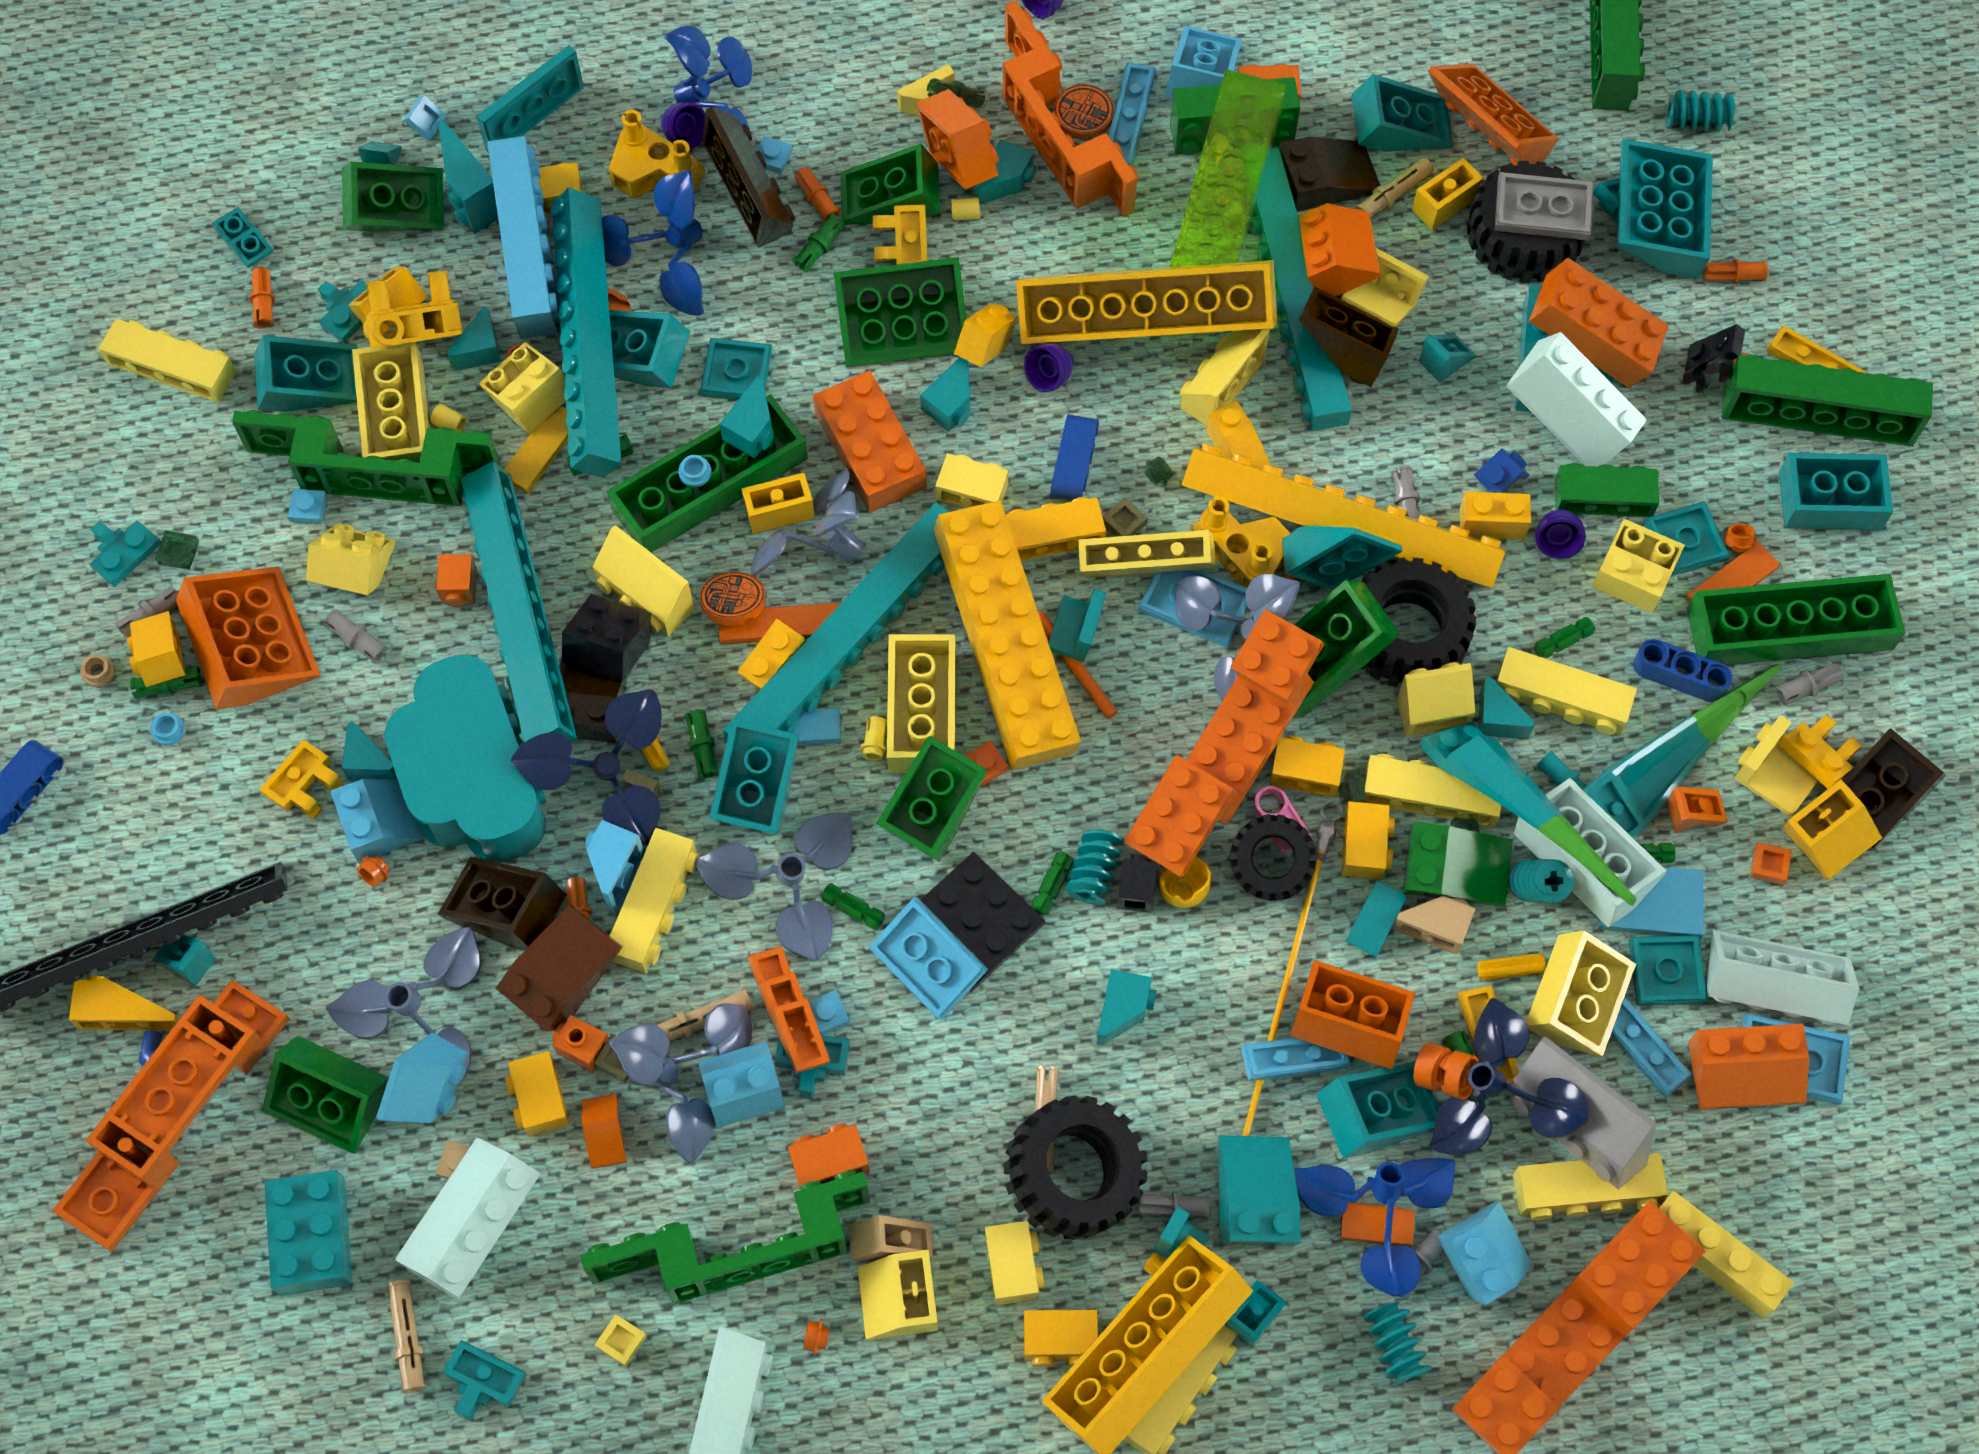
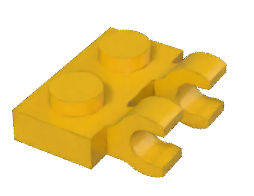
(910, 235)
(1817, 756)
(294, 777)

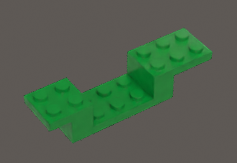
(321, 465)
(688, 1279)

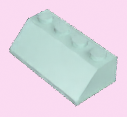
(1575, 401)
(1609, 840)
(1781, 978)
(467, 1217)
(731, 1395)

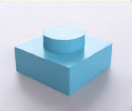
(424, 117)
(775, 154)
(307, 506)
(829, 1012)

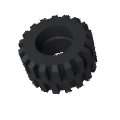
(1273, 827)

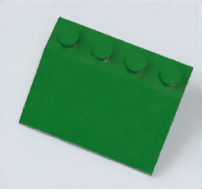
(900, 311)

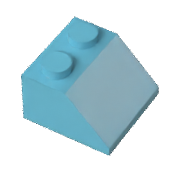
(375, 817)
(615, 860)
(423, 1082)
(741, 1084)
(1486, 1254)

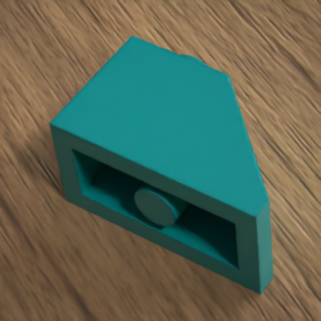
(1014, 170)
(949, 396)
(749, 421)
(1124, 1004)

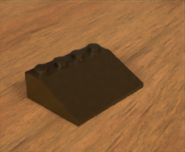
(745, 177)

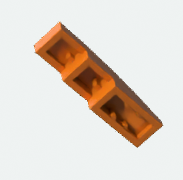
(788, 1010)

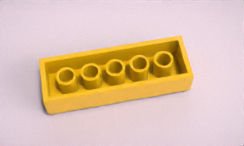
(1147, 1346)

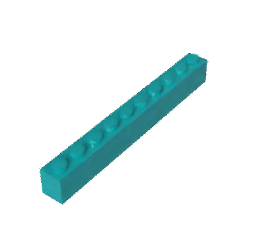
(1279, 232)
(585, 334)
(516, 604)
(848, 630)

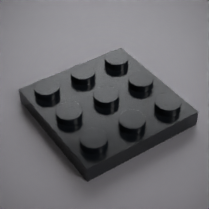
(983, 913)

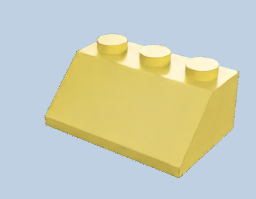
(1224, 373)
(642, 581)
(1580, 993)

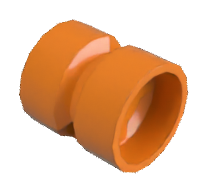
(1444, 1071)

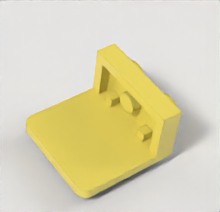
(1392, 294)
(1773, 772)

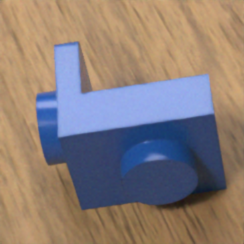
(1502, 471)

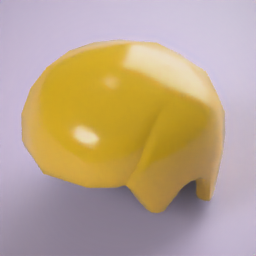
(1197, 879)

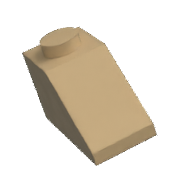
(1437, 922)
(886, 1236)

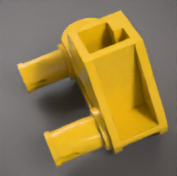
(640, 164)
(415, 321)
(1256, 542)

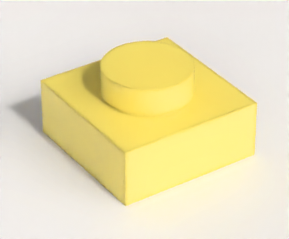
(620, 1340)

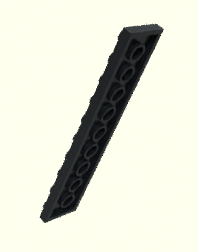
(138, 936)

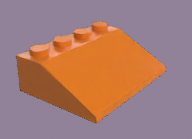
(1493, 112)
(245, 635)

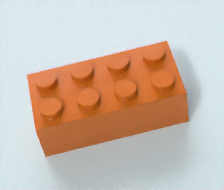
(1599, 322)
(870, 441)

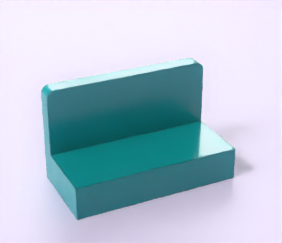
(1076, 626)

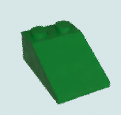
(890, 181)
(391, 197)
(932, 798)
(1457, 864)

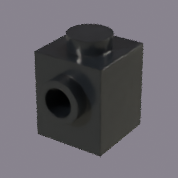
(1137, 884)

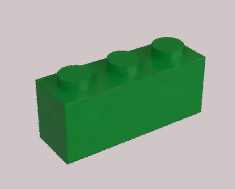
(1607, 490)

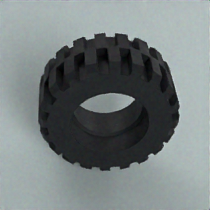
(1516, 253)
(1437, 593)
(1112, 1142)

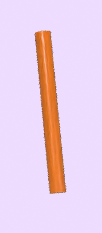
(1083, 675)

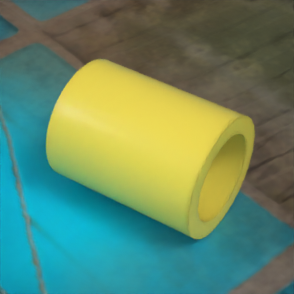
(965, 209)
(446, 417)

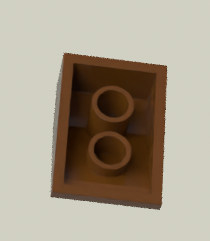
(559, 969)

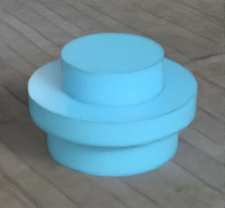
(694, 471)
(167, 729)

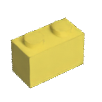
(970, 482)
(1012, 1262)

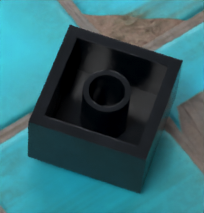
(606, 637)

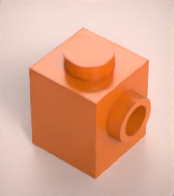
(456, 579)
(579, 1042)

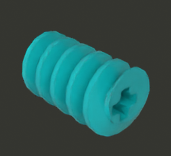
(1701, 109)
(1092, 866)
(1540, 880)
(1396, 1343)

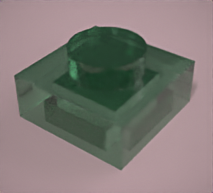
(177, 550)
(1352, 787)

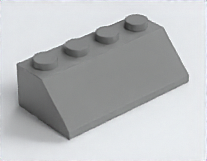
(1617, 1133)

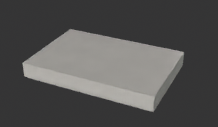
(1544, 206)

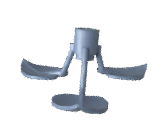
(838, 535)
(1199, 596)
(801, 929)
(365, 1005)
(642, 1058)

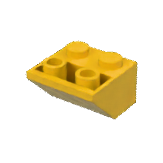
(1833, 829)

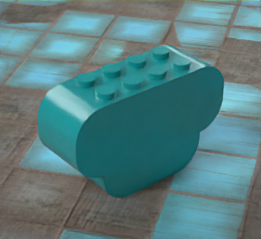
(456, 762)

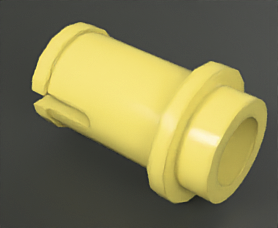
(873, 746)

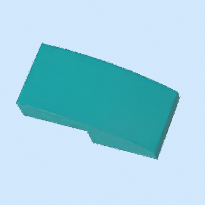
(242, 237)
(1376, 918)

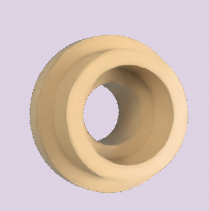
(94, 662)

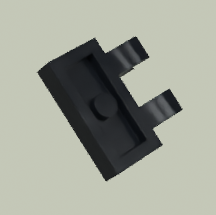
(1713, 355)

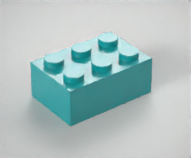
(1835, 491)
(308, 1233)

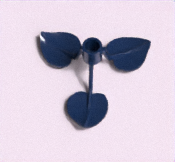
(631, 717)
(1498, 1035)

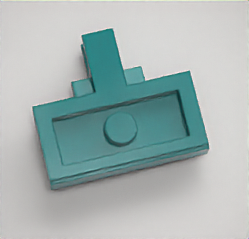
(340, 319)
(122, 550)
(838, 1054)
(482, 1379)

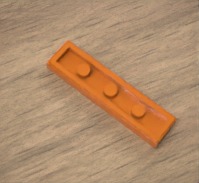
(801, 618)

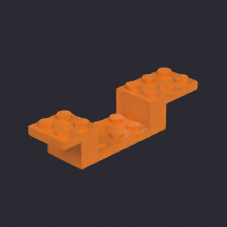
(1030, 86)
(1232, 747)
(160, 1106)
(1578, 1330)

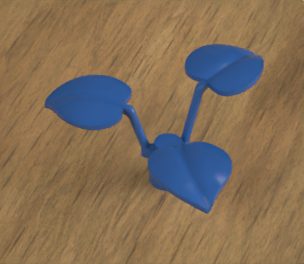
(693, 53)
(675, 200)
(1425, 1181)

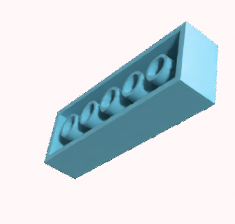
(524, 237)

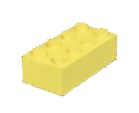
(391, 401)
(919, 695)

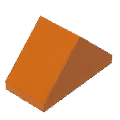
(603, 1131)

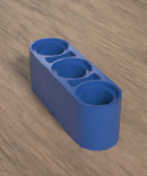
(1074, 457)
(1698, 667)
(24, 778)

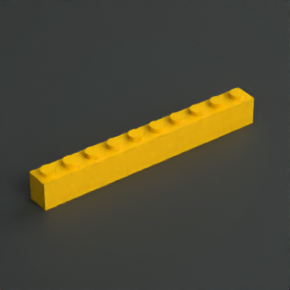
(1311, 505)

